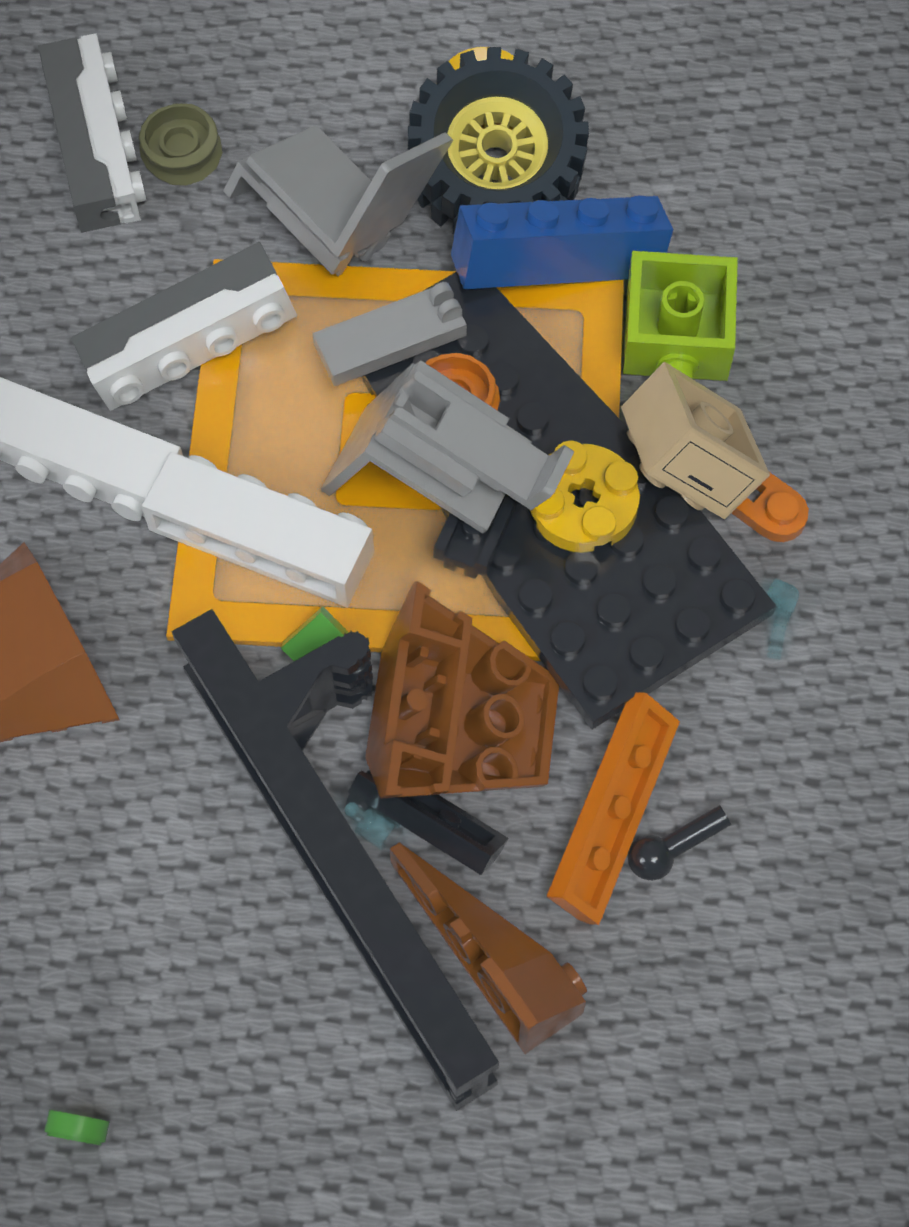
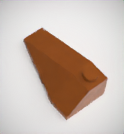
(509, 967)

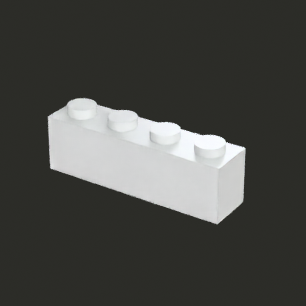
(79, 449)
(259, 527)

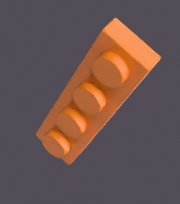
(613, 809)

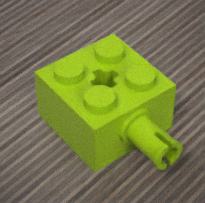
(681, 314)

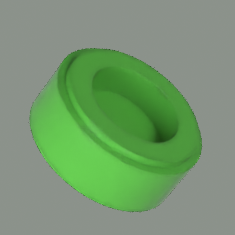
(76, 1127)

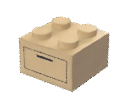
(693, 442)

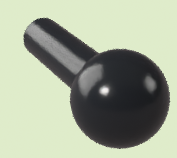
(654, 856)

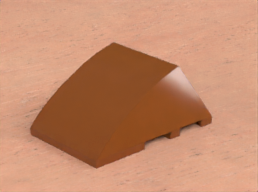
(43, 666)
(456, 708)

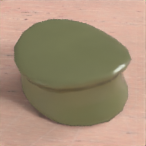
(180, 144)

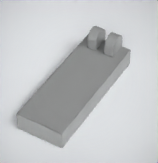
(390, 334)

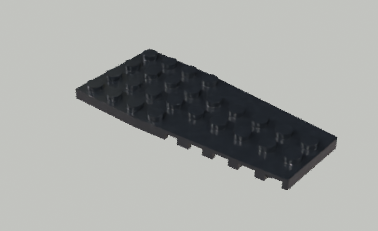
(628, 609)

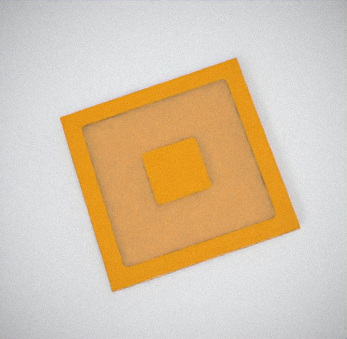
(283, 421)

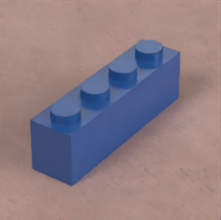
(556, 240)

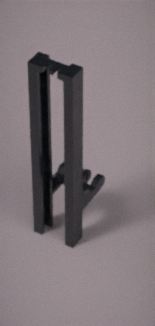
(268, 731)

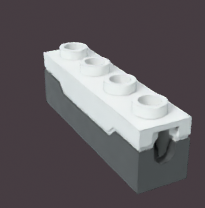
(89, 132)
(184, 326)

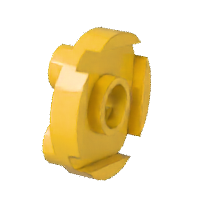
(596, 523)

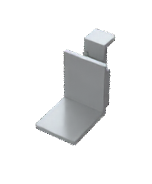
(330, 199)
(448, 448)

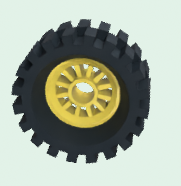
(509, 95)

